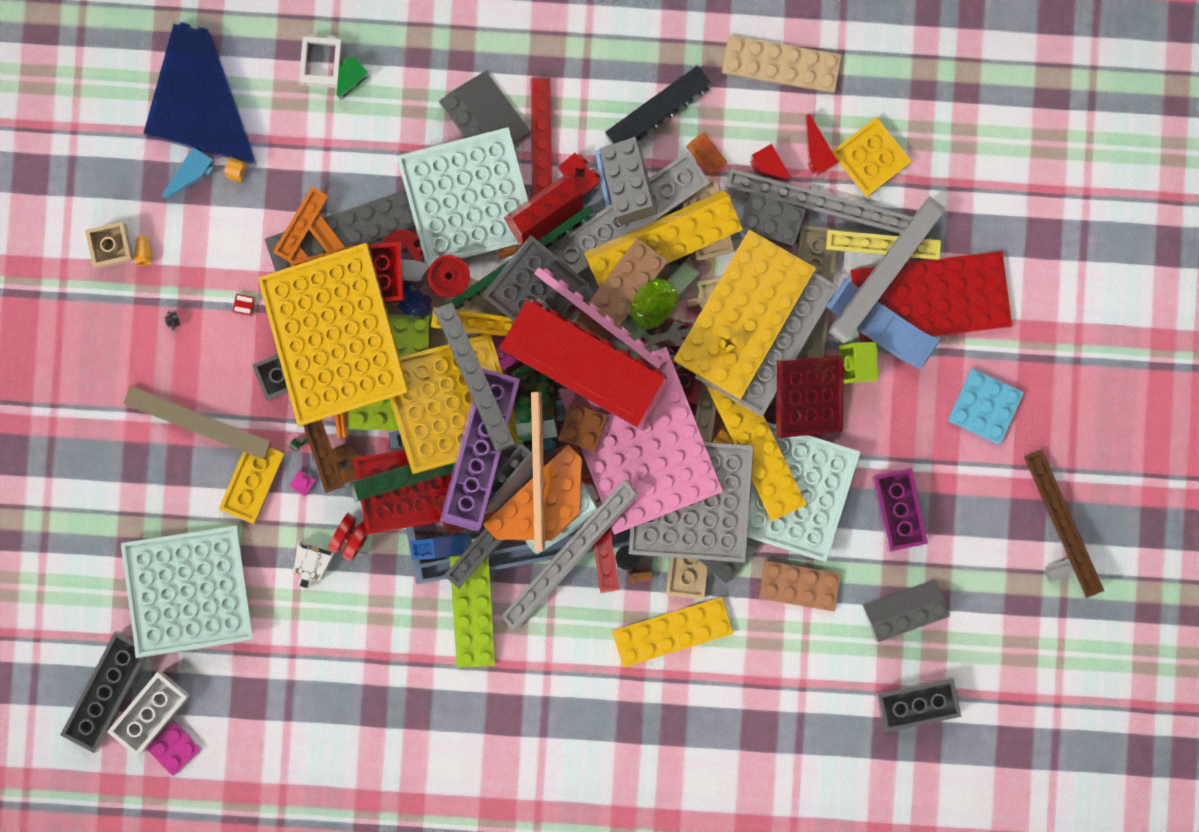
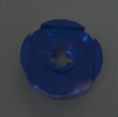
(415, 302)

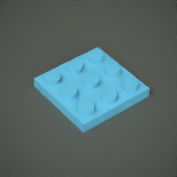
(985, 406)

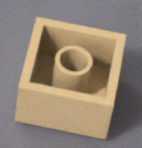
(109, 245)

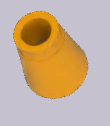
(142, 251)

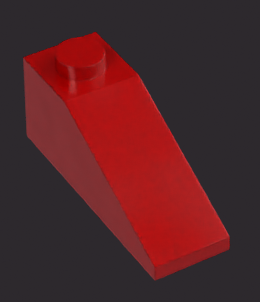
(818, 151)

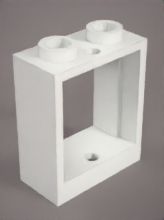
(320, 81)

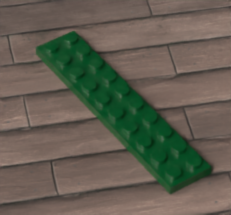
(548, 239)

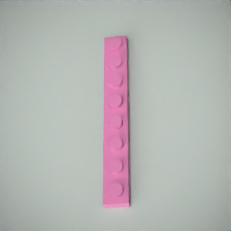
(593, 312)

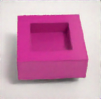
(302, 483)

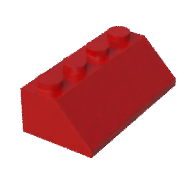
(545, 210)

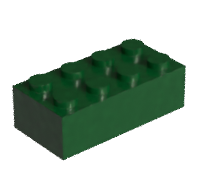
(535, 382)

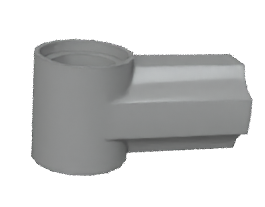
(1059, 571)

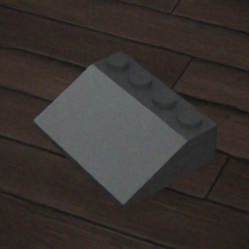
(481, 108)

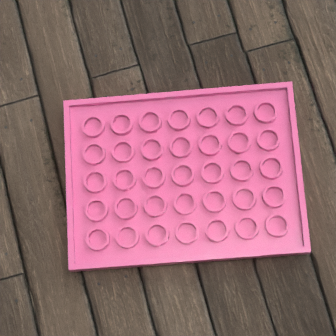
(661, 462)

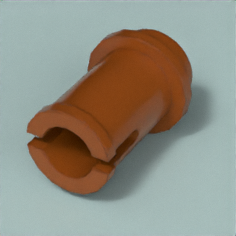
(508, 251)
(639, 575)

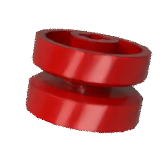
(436, 276)
(348, 536)

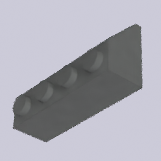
(906, 610)

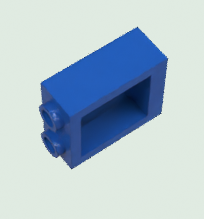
(440, 546)

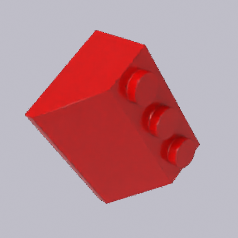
(388, 267)

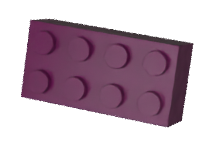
(899, 509)

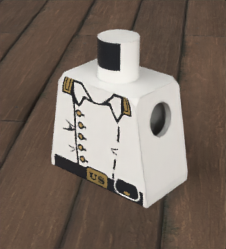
(311, 562)

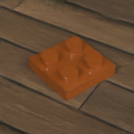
(583, 427)

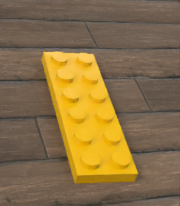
(672, 632)

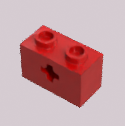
(575, 163)

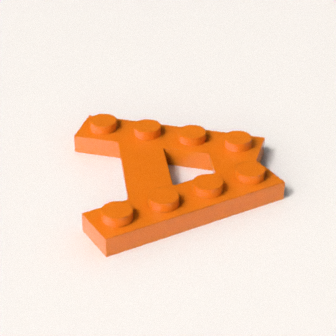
(307, 219)

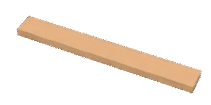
(538, 471)

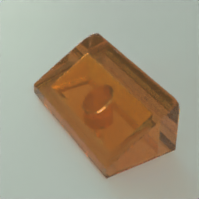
(706, 154)

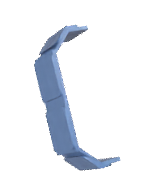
(888, 329)

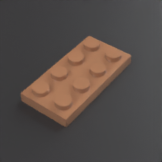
(799, 586)

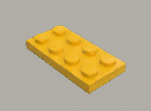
(251, 485)

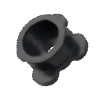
(172, 320)

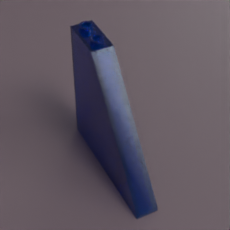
(195, 100)

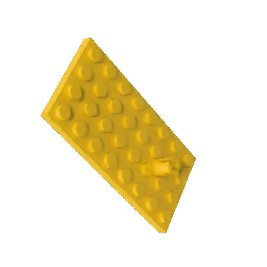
(744, 314)

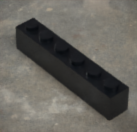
(660, 107)

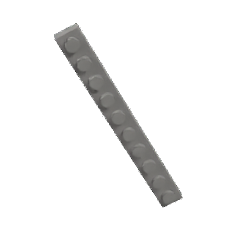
(818, 201)
(570, 554)

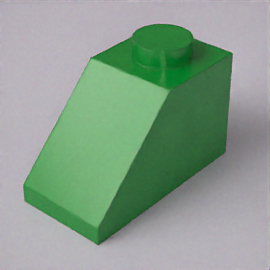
(350, 76)

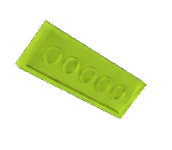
(473, 619)

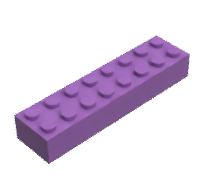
(477, 459)

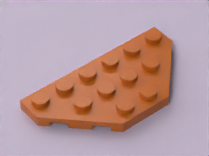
(561, 502)

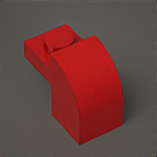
(407, 241)

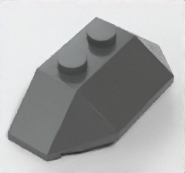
(511, 474)

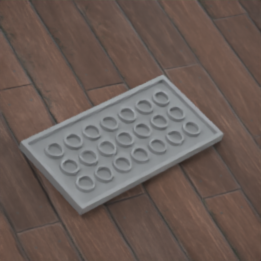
(786, 345)

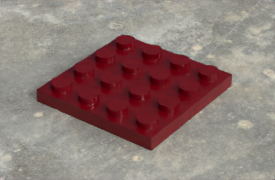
(809, 396)

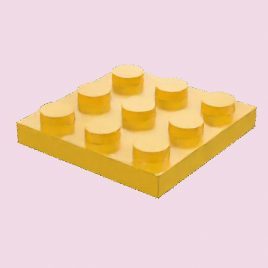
(871, 157)

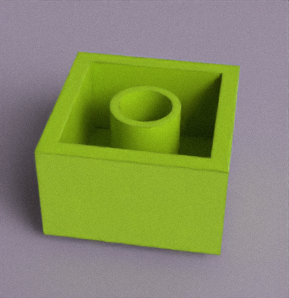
(860, 362)

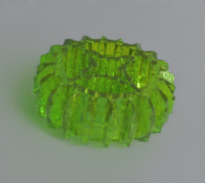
(654, 303)

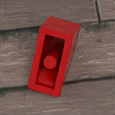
(769, 163)

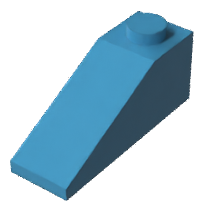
(192, 170)

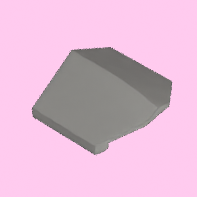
(413, 270)

